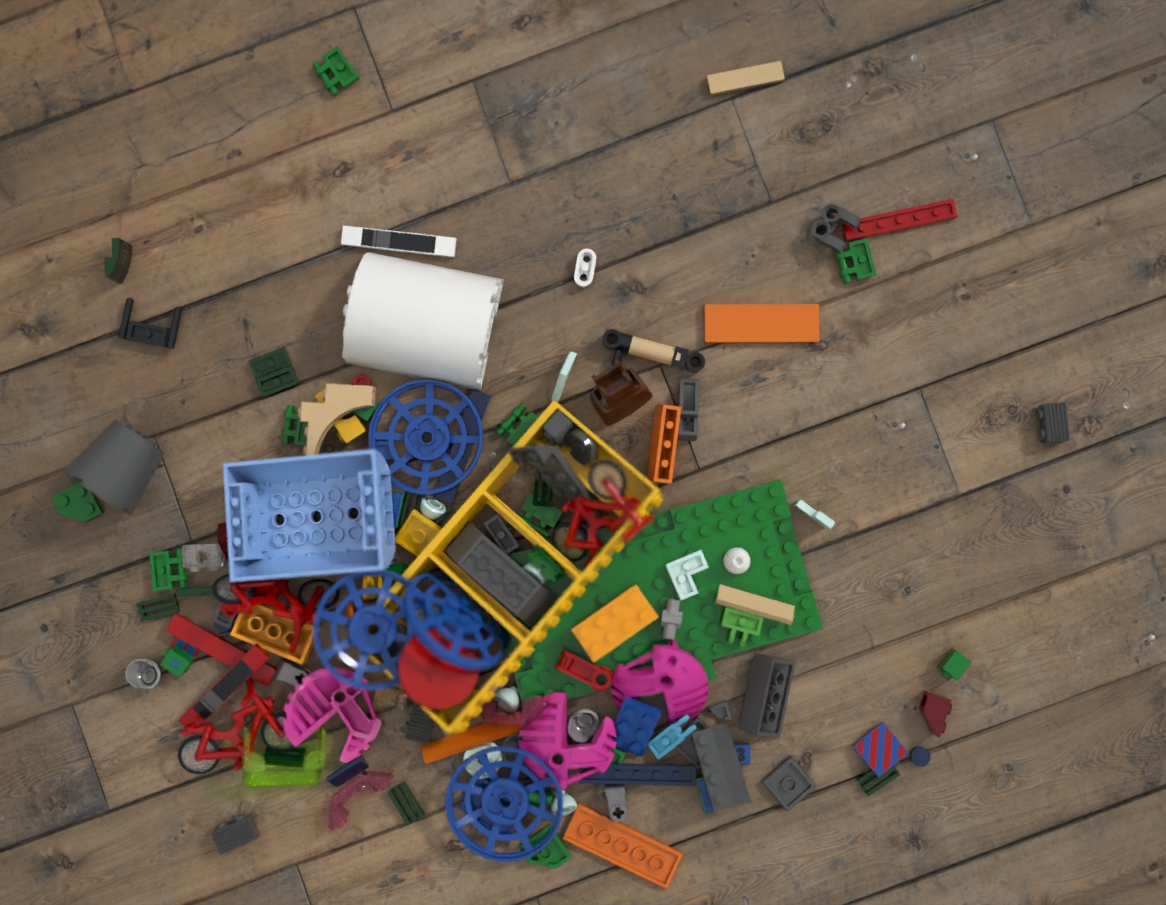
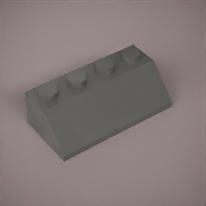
(766, 695)
(720, 768)

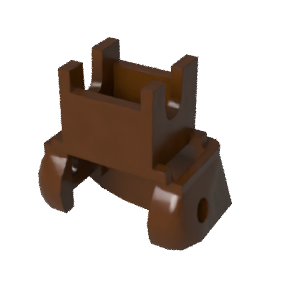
(619, 392)

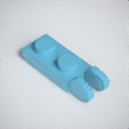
(670, 738)

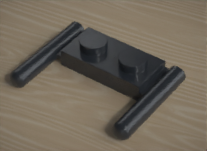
(148, 333)

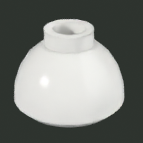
(736, 560)

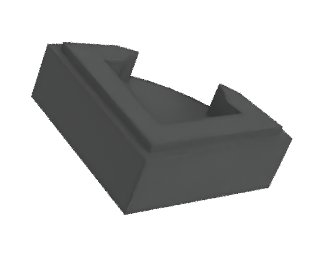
(721, 710)

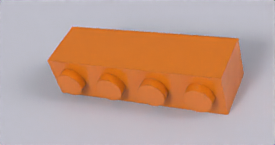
(663, 443)

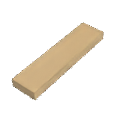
(745, 78)
(755, 604)

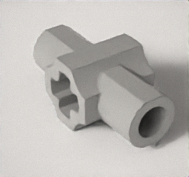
(671, 618)

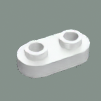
(584, 268)

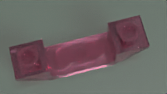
(530, 712)
(337, 810)

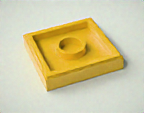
(417, 533)

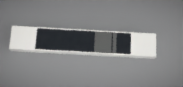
(398, 241)

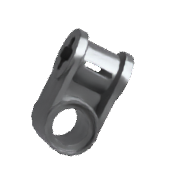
(290, 672)
(616, 798)

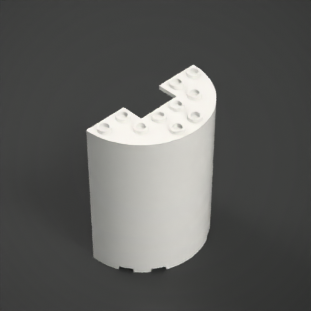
(420, 320)

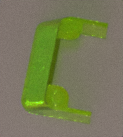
(256, 774)

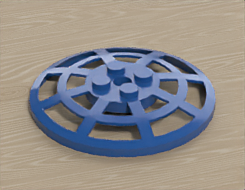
(427, 424)
(463, 624)
(358, 626)
(500, 813)

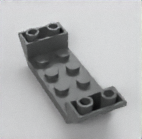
(557, 474)
(500, 575)

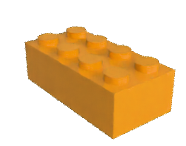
(614, 622)
(273, 633)

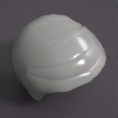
(143, 674)
(582, 724)

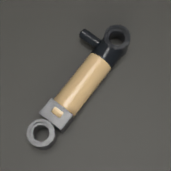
(658, 352)

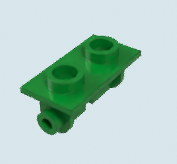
(542, 558)

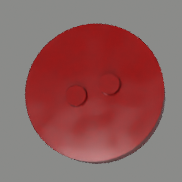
(432, 680)

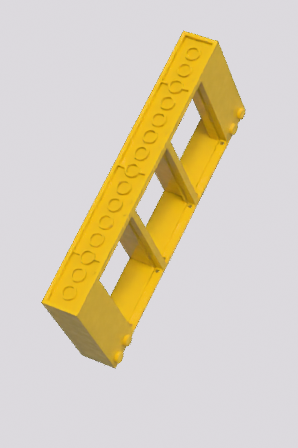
(458, 716)

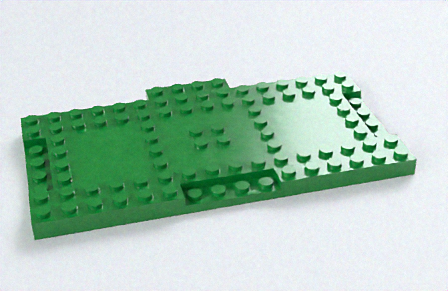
(746, 519)

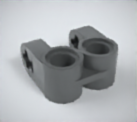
(843, 216)

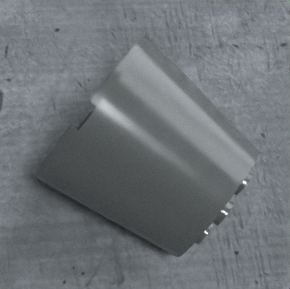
(117, 466)

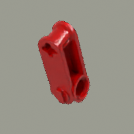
(584, 670)

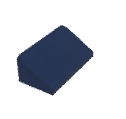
(348, 771)

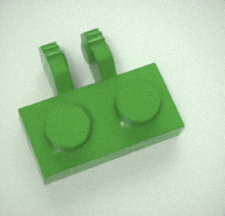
(742, 622)

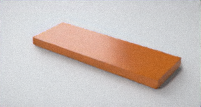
(761, 323)
(622, 845)

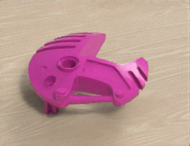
(682, 690)
(315, 704)
(549, 737)

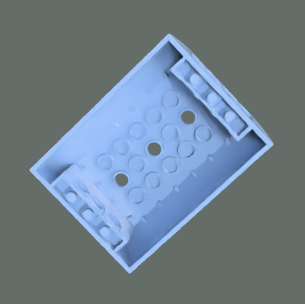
(297, 489)

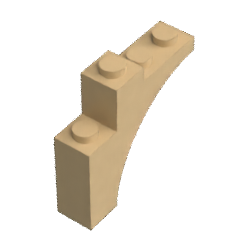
(339, 402)

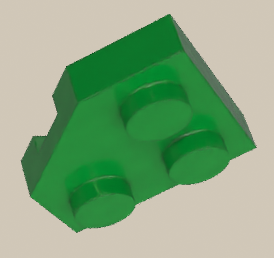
(77, 503)
(552, 854)

